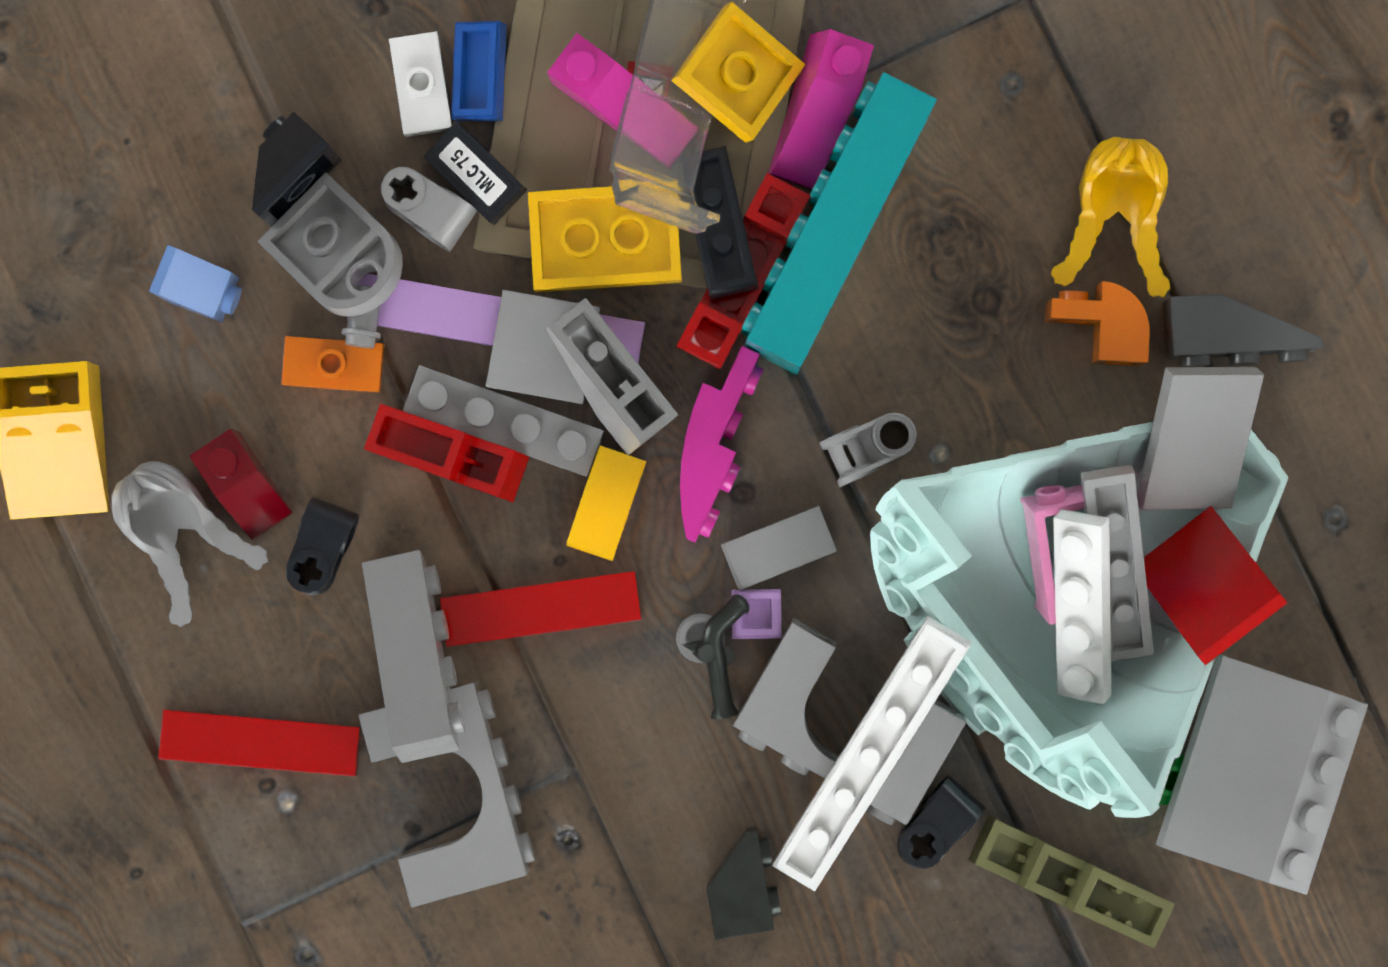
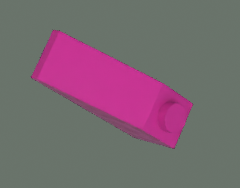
(592, 79)
(820, 105)

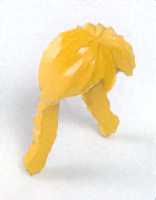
(1128, 179)

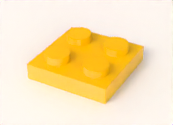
(738, 72)

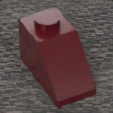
(241, 483)

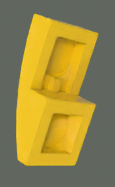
(606, 503)

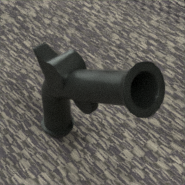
(718, 657)

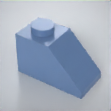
(196, 285)

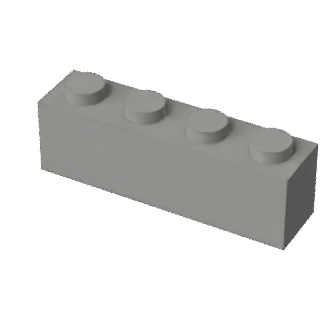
(411, 656)

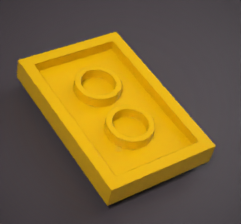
(593, 243)

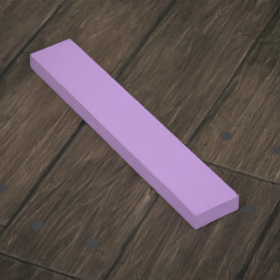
(466, 314)

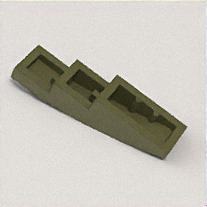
(1071, 882)

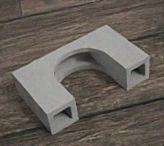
(777, 719)
(493, 847)

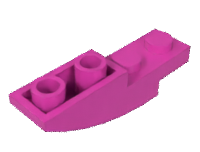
(705, 463)

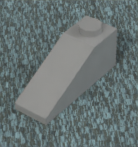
(610, 377)

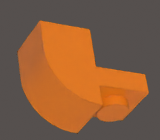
(1118, 321)

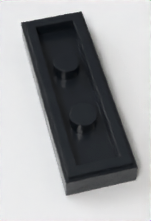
(723, 244)

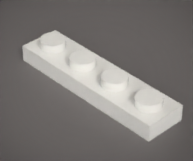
(1082, 606)

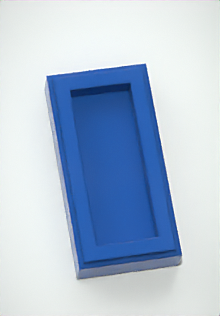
(478, 71)

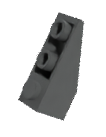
(1221, 327)

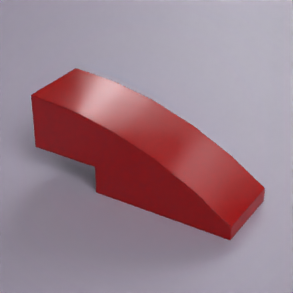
(446, 452)

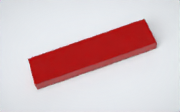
(541, 608)
(259, 742)

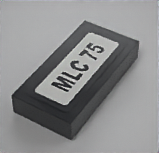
(475, 173)

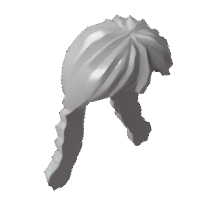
(151, 509)

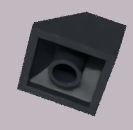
(288, 166)

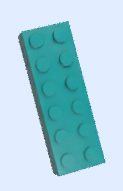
(838, 226)

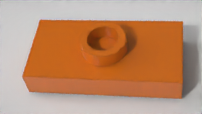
(332, 365)

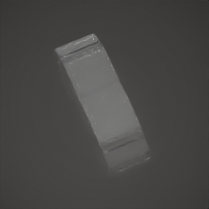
(660, 124)

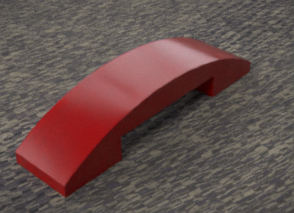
(767, 228)

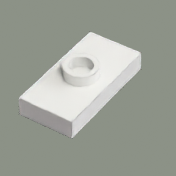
(420, 84)

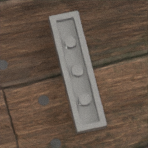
(504, 421)
(1114, 496)

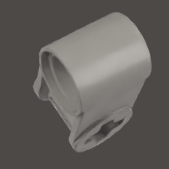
(433, 212)
(866, 447)

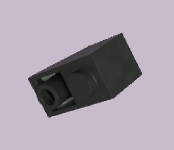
(738, 890)

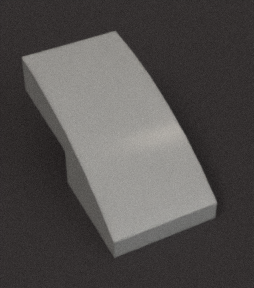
(778, 548)

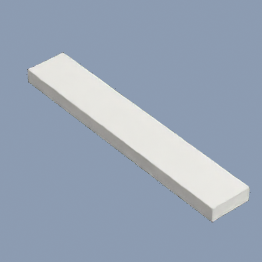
(871, 753)

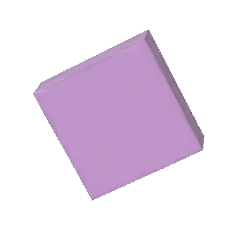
(763, 616)

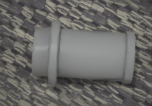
(362, 329)

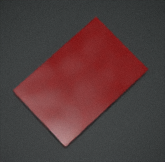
(1210, 585)

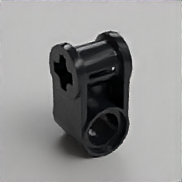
(322, 536)
(943, 815)

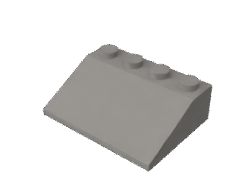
(1261, 774)

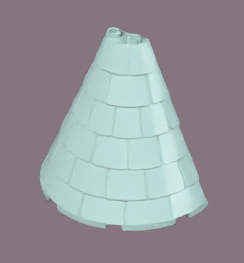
(962, 556)

